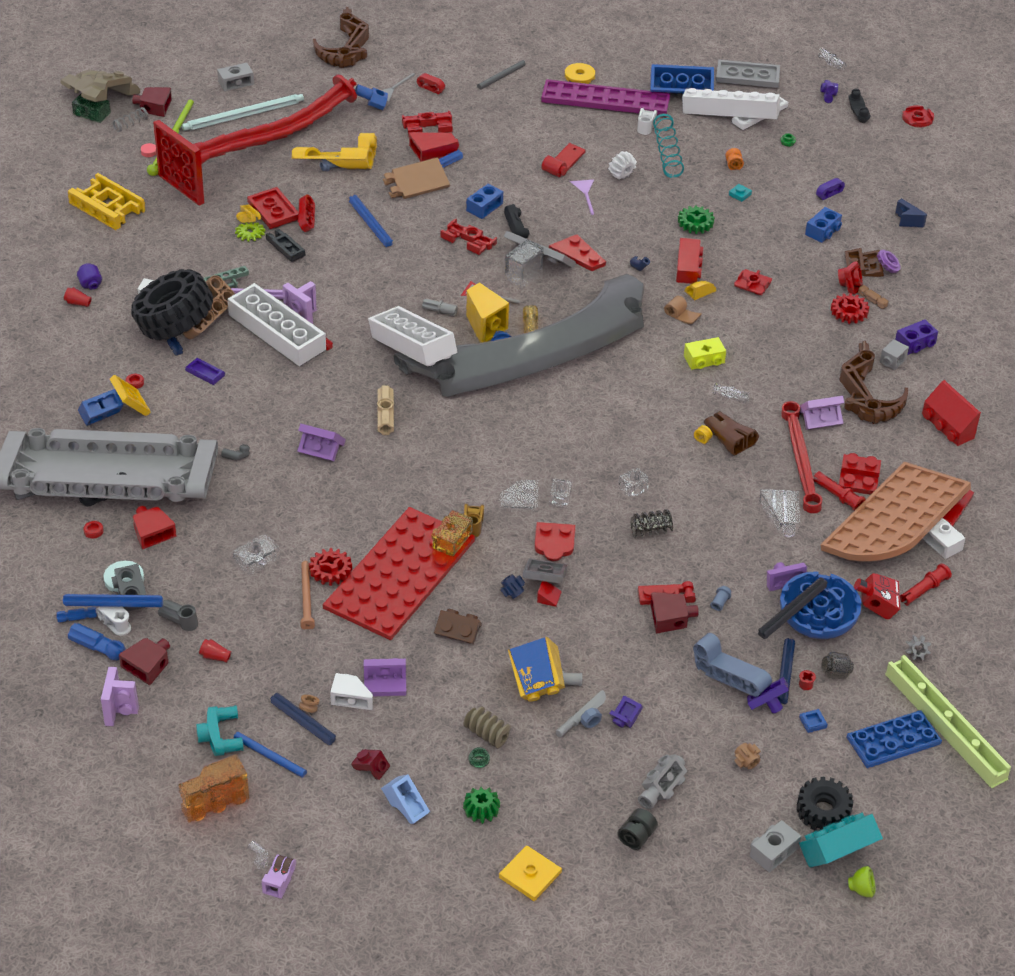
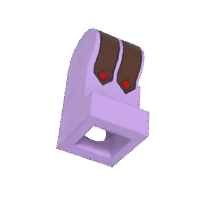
(278, 876)

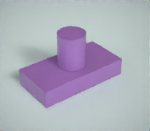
(782, 574)

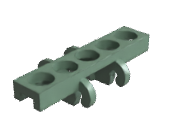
(233, 274)

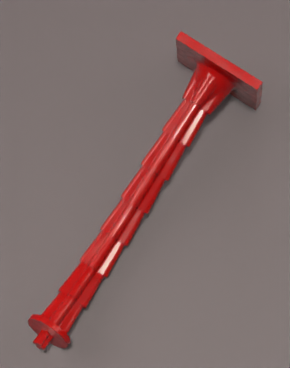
(181, 161)

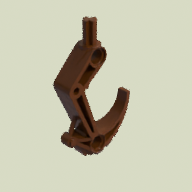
(352, 51)
(861, 401)

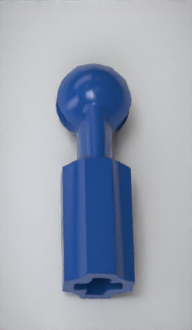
(95, 641)

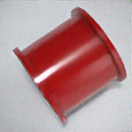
(806, 680)

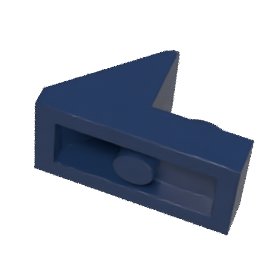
(910, 215)

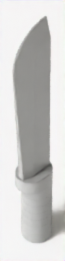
(574, 720)

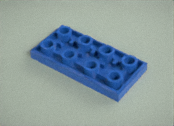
(894, 739)

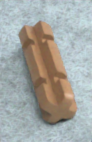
(873, 297)

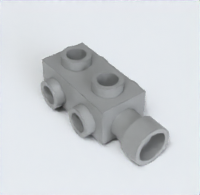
(662, 780)

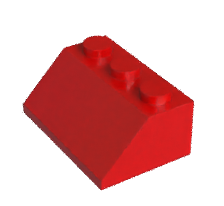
(951, 414)

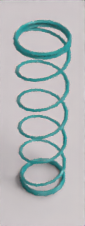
(664, 129)

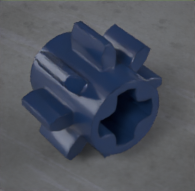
(512, 586)

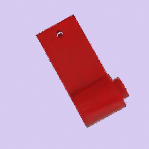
(563, 161)

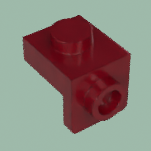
(371, 761)

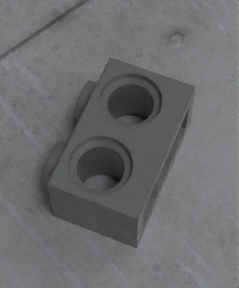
(133, 587)

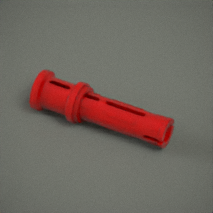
(845, 495)
(931, 580)

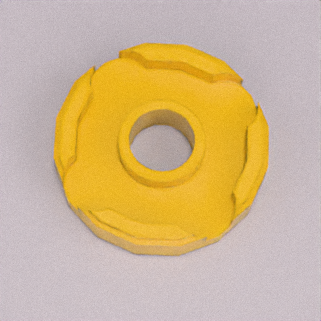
(586, 76)

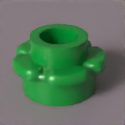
(788, 140)

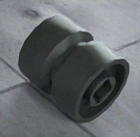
(637, 829)

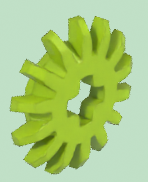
(257, 231)

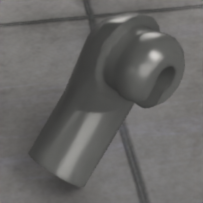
(236, 455)

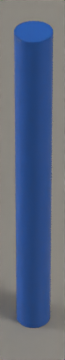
(271, 755)

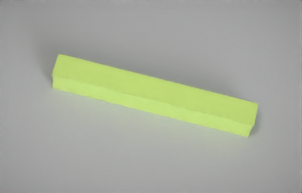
(948, 722)

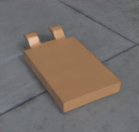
(416, 179)

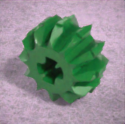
(481, 804)

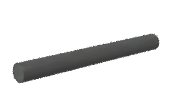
(487, 82)

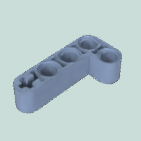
(727, 668)

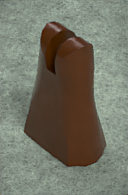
(731, 433)

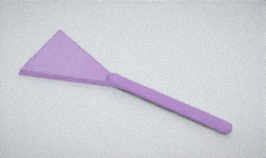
(584, 186)

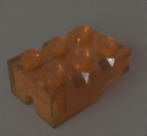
(214, 789)

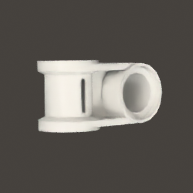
(645, 121)
(115, 618)

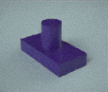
(770, 696)

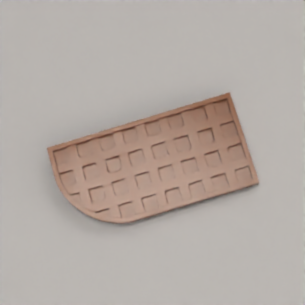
(896, 514)

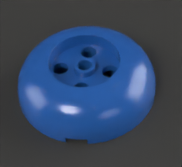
(815, 617)

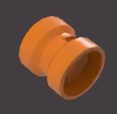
(734, 159)

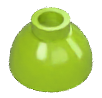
(863, 882)

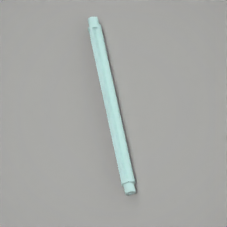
(242, 112)

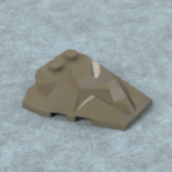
(95, 83)

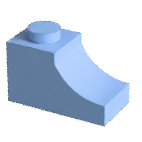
(406, 798)

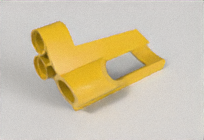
(348, 157)

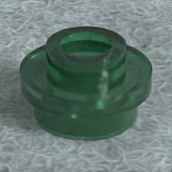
(479, 752)

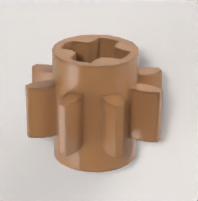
(747, 755)

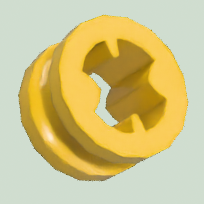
(703, 434)

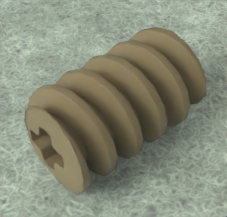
(487, 726)

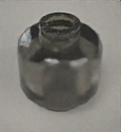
(837, 665)

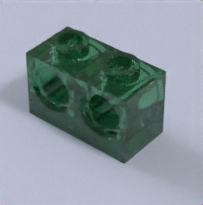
(91, 110)

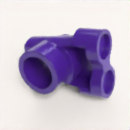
(829, 89)

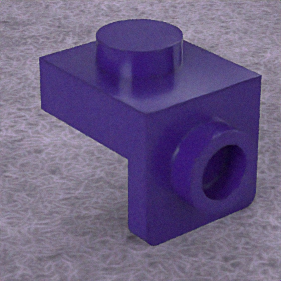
(626, 712)

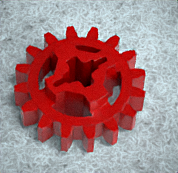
(849, 308)
(330, 566)

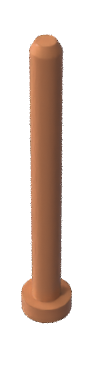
(306, 622)

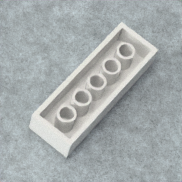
(277, 324)
(413, 335)

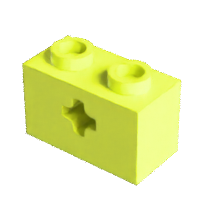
(704, 353)

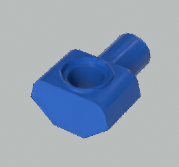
(375, 97)

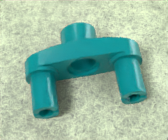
(210, 731)

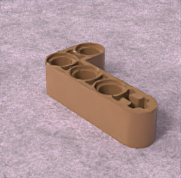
(220, 293)

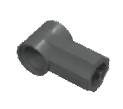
(182, 615)

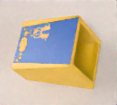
(537, 669)

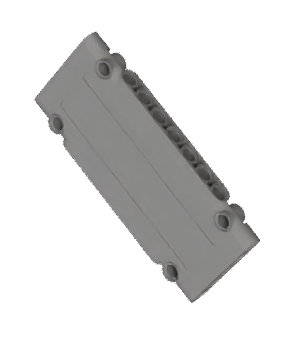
(90, 469)

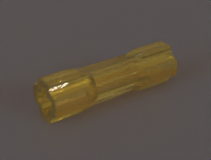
(530, 318)

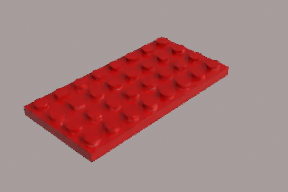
(394, 576)

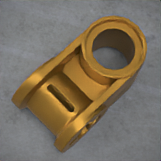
(477, 514)

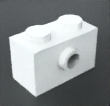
(945, 539)

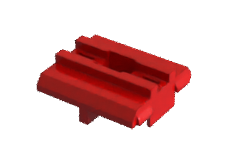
(753, 282)

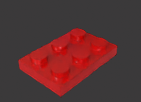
(273, 207)

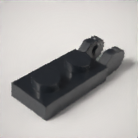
(286, 245)

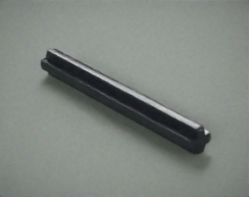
(792, 608)

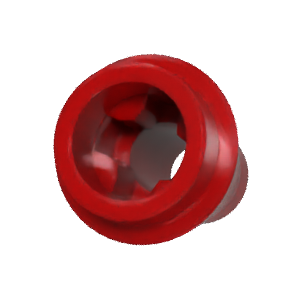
(76, 297)
(214, 651)

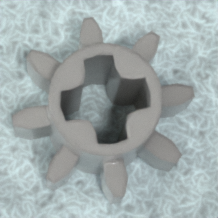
(920, 653)

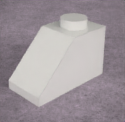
(350, 692)

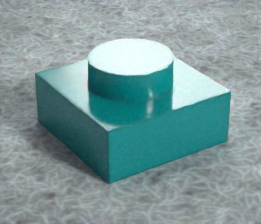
(740, 192)

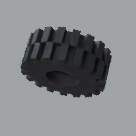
(826, 792)

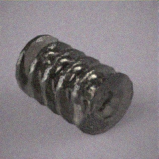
(651, 522)

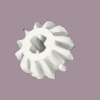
(622, 165)

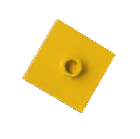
(130, 395)
(530, 873)

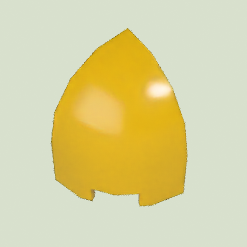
(700, 289)

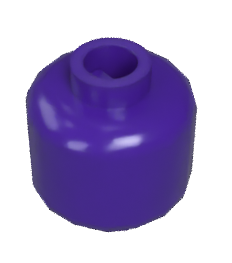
(89, 276)

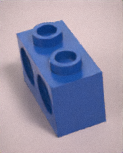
(484, 201)
(823, 224)
(100, 407)

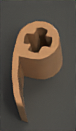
(677, 309)

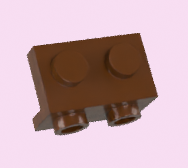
(457, 626)

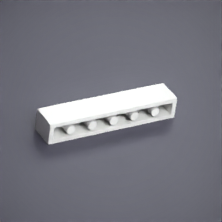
(731, 103)

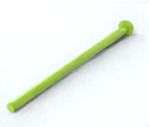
(152, 169)

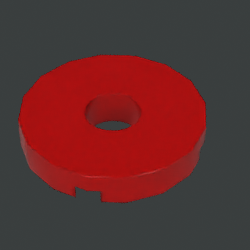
(909, 116)

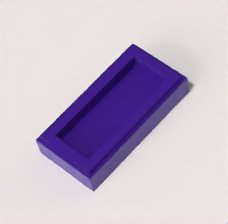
(205, 371)

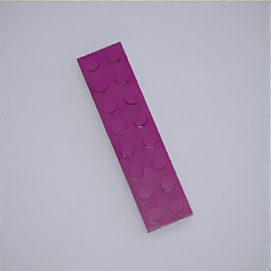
(604, 97)

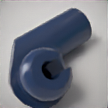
(639, 264)

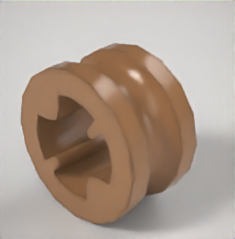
(309, 703)

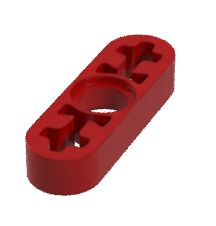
(306, 213)

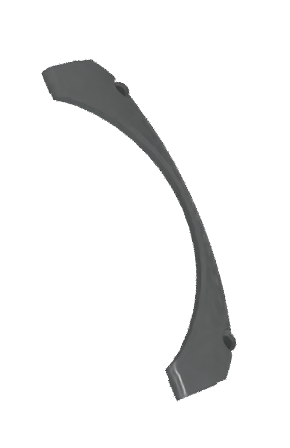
(489, 363)

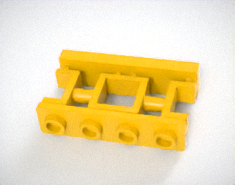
(112, 213)

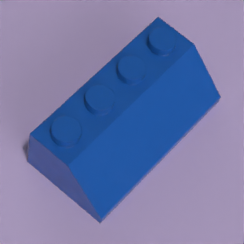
(679, 78)

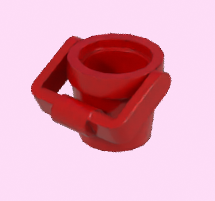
(851, 277)

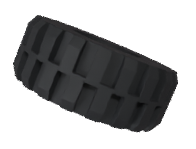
(172, 304)

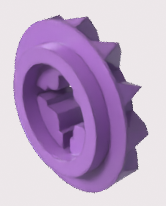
(888, 261)

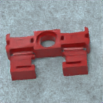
(416, 122)
(476, 243)

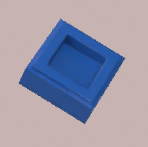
(813, 720)

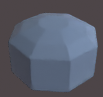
(591, 717)

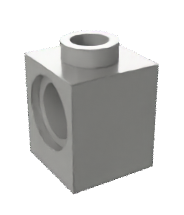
(894, 354)

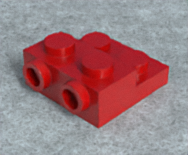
(860, 473)

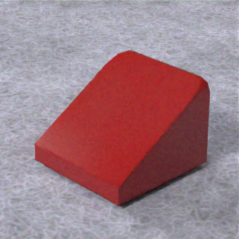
(548, 594)

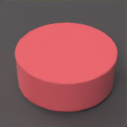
(148, 150)

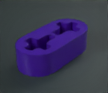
(830, 188)

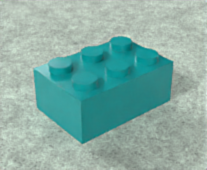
(840, 839)

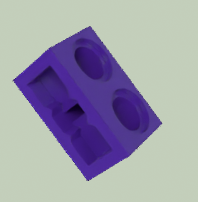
(917, 336)

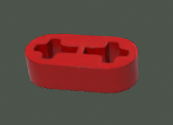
(430, 83)

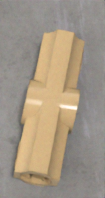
(385, 410)

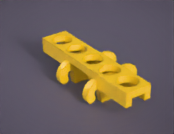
(248, 214)

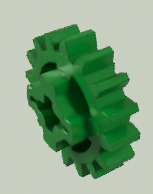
(696, 219)

